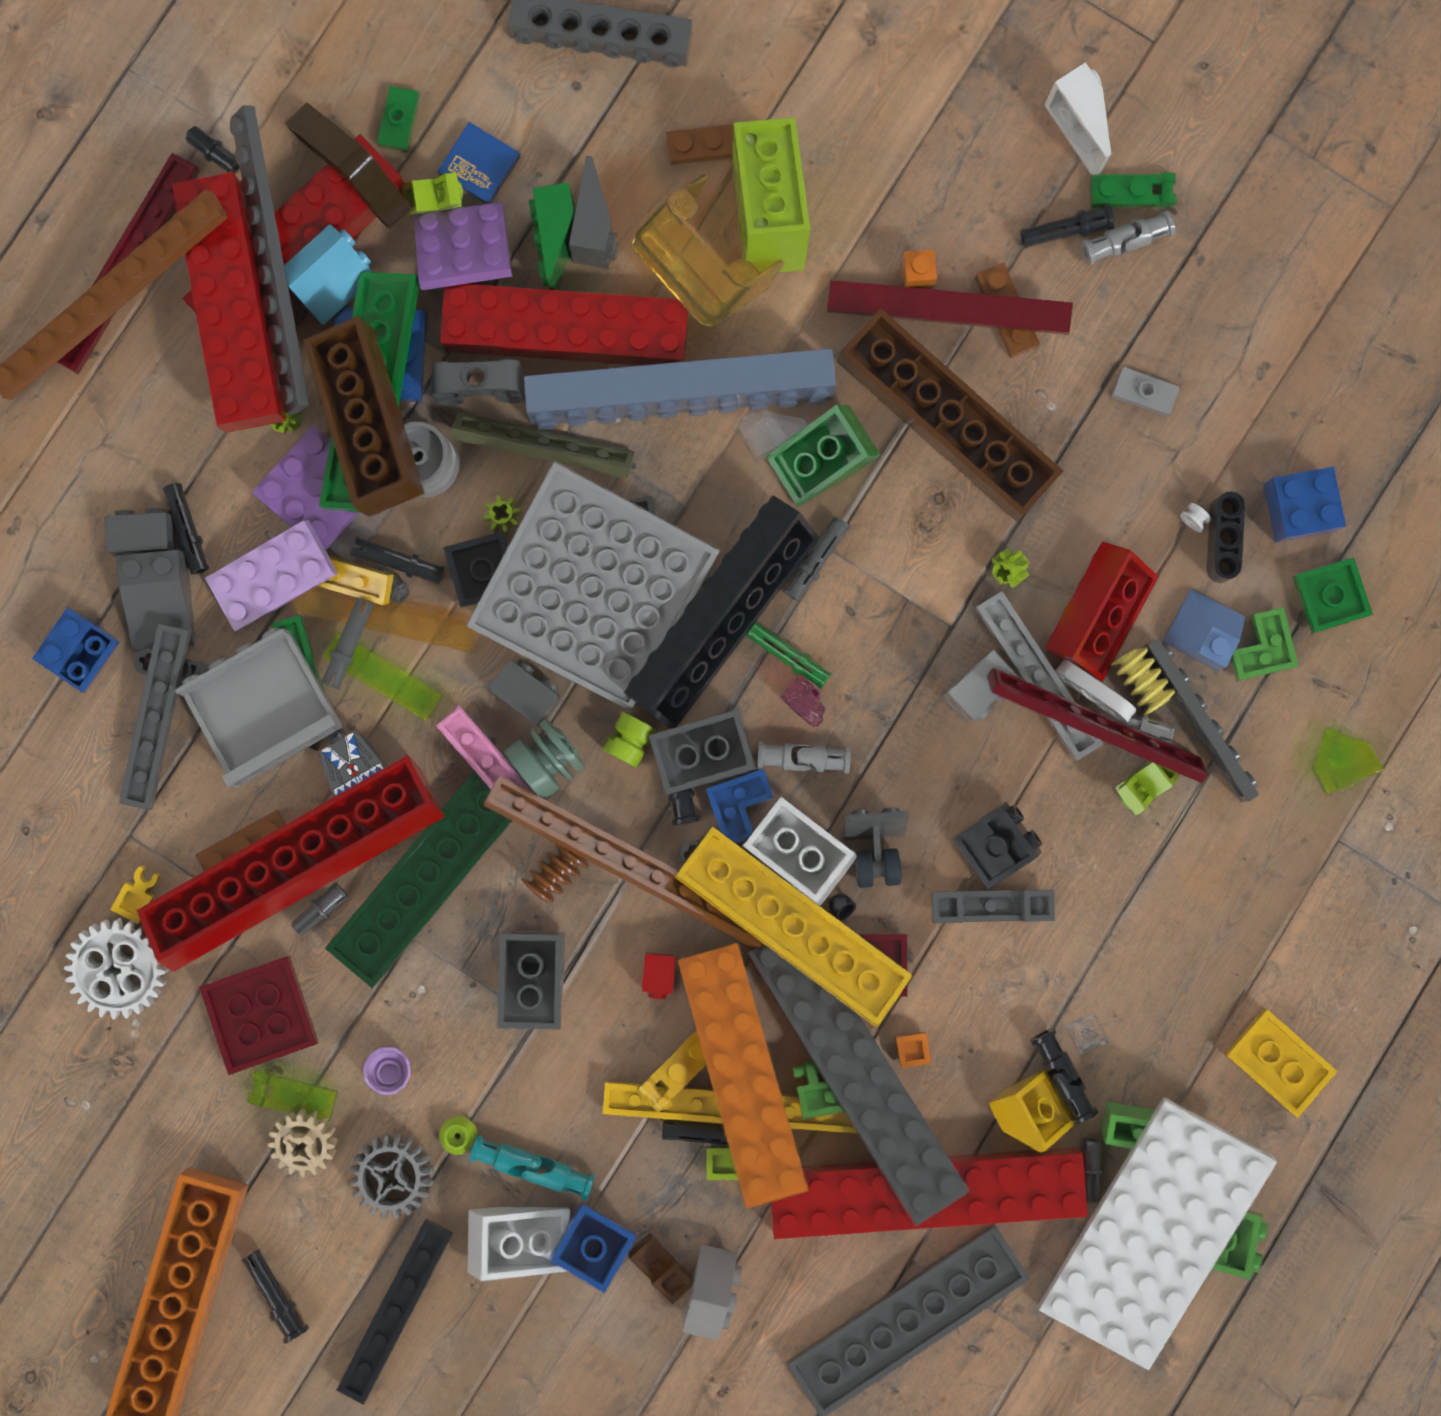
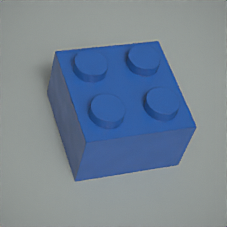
(1304, 504)
(592, 1247)

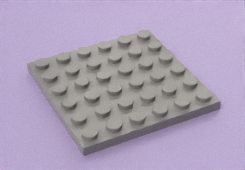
(590, 584)

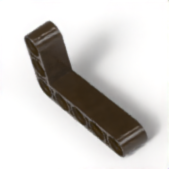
(350, 162)

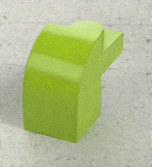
(433, 194)
(1144, 785)

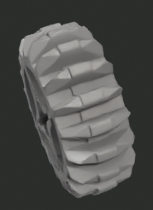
(378, 1199)

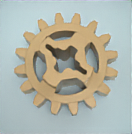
(306, 1129)

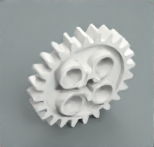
(89, 973)

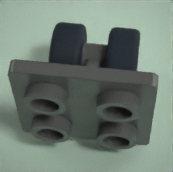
(863, 825)

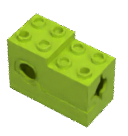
(770, 193)

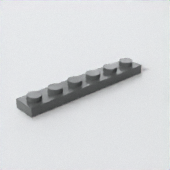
(155, 716)
(1207, 730)

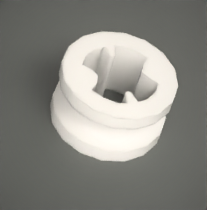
(1195, 517)

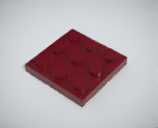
(259, 1015)

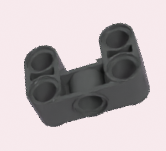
(501, 379)

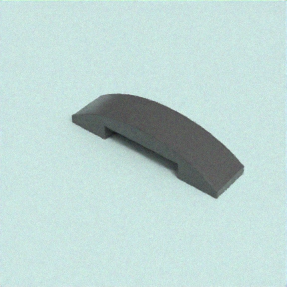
(992, 906)

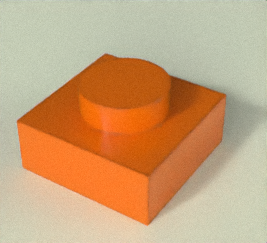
(913, 1049)

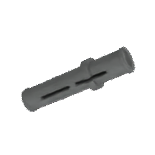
(816, 559)
(347, 644)

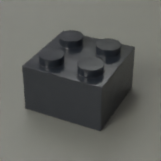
(473, 565)

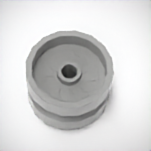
(434, 457)

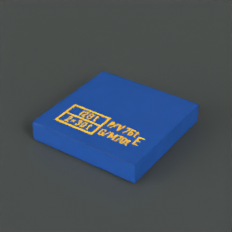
(480, 163)

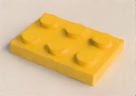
(1280, 1062)

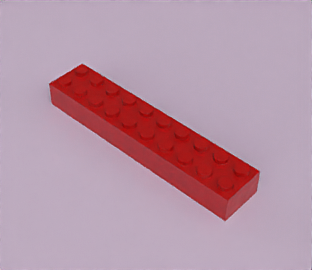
(289, 864)
(1000, 1186)

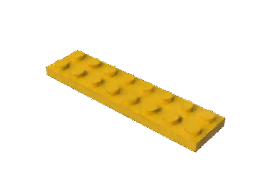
(794, 927)

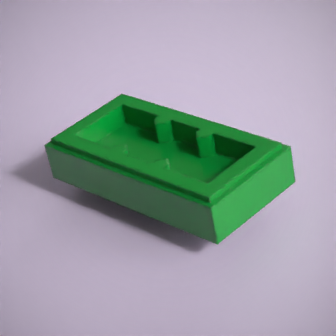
(398, 119)

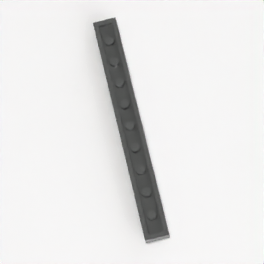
(269, 259)

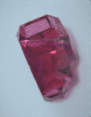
(804, 701)

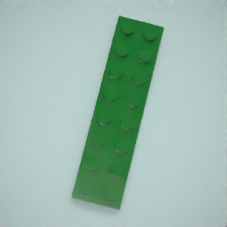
(389, 307)

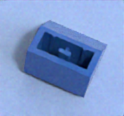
(76, 649)

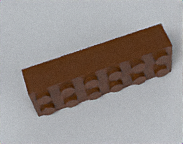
(363, 417)

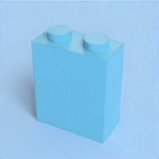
(326, 273)

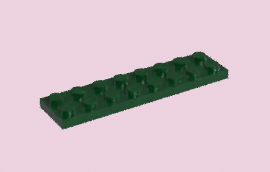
(419, 883)

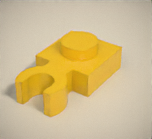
(135, 895)

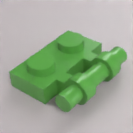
(815, 1098)

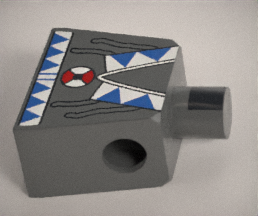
(349, 760)

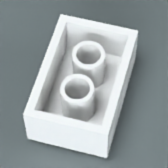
(800, 851)

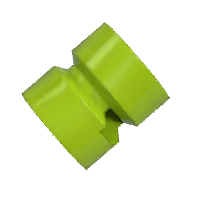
(629, 739)

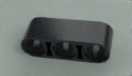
(1234, 525)

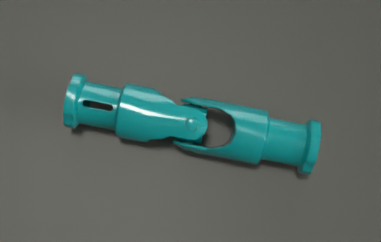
(526, 1166)

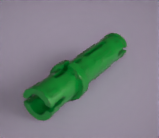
(819, 675)

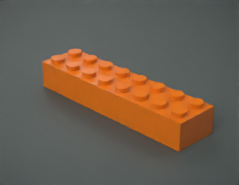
(742, 1076)
(178, 1295)

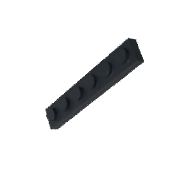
(394, 1311)

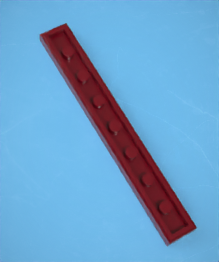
(151, 215)
(951, 307)
(1096, 725)

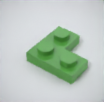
(1274, 647)

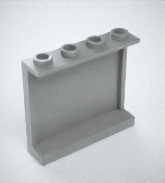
(259, 706)

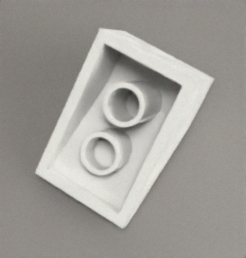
(1081, 115)
(514, 1241)

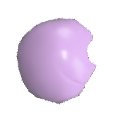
(387, 1070)

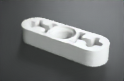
(1095, 691)

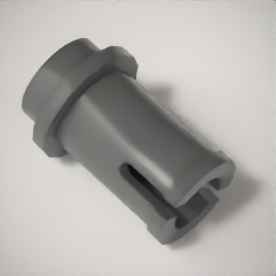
(399, 590)

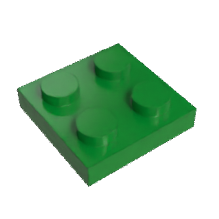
(1332, 595)

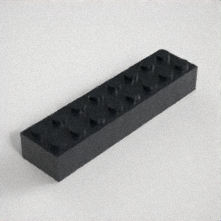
(722, 612)

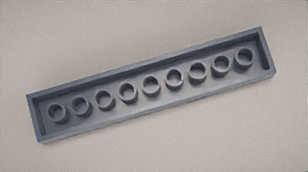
(680, 388)

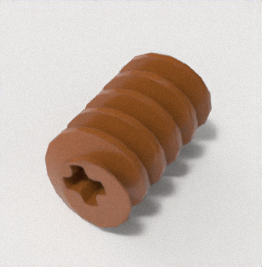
(555, 873)

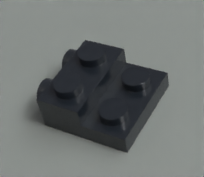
(998, 844)

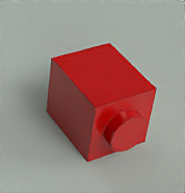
(658, 974)

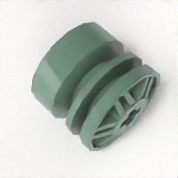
(544, 759)

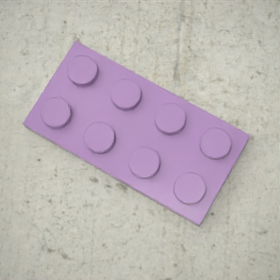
(271, 575)

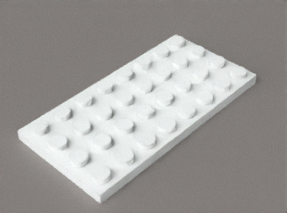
(1156, 1233)

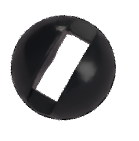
(842, 906)

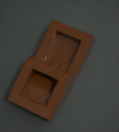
(661, 1268)

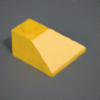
(1032, 1112)

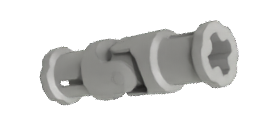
(1127, 237)
(807, 758)

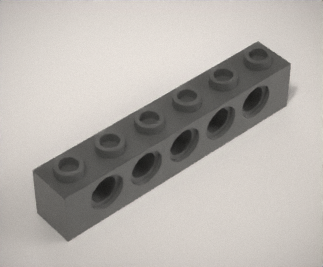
(592, 17)

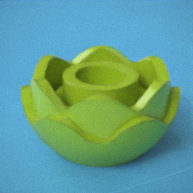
(460, 1125)

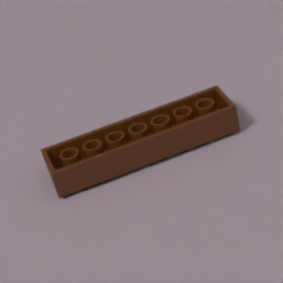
(949, 415)

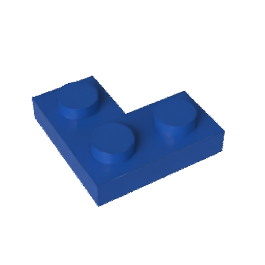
(732, 798)

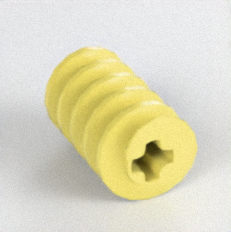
(1144, 679)

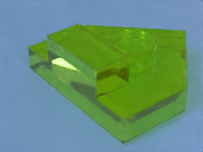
(1344, 762)

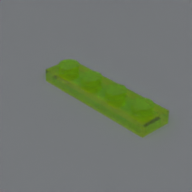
(390, 680)

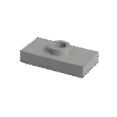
(1145, 391)

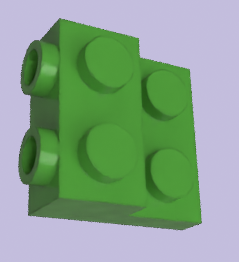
(1240, 1253)

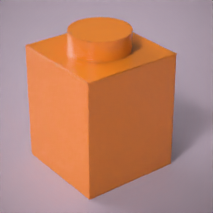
(919, 269)

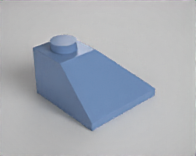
(1205, 630)

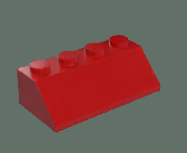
(1102, 610)

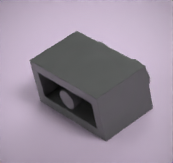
(139, 533)
(524, 692)

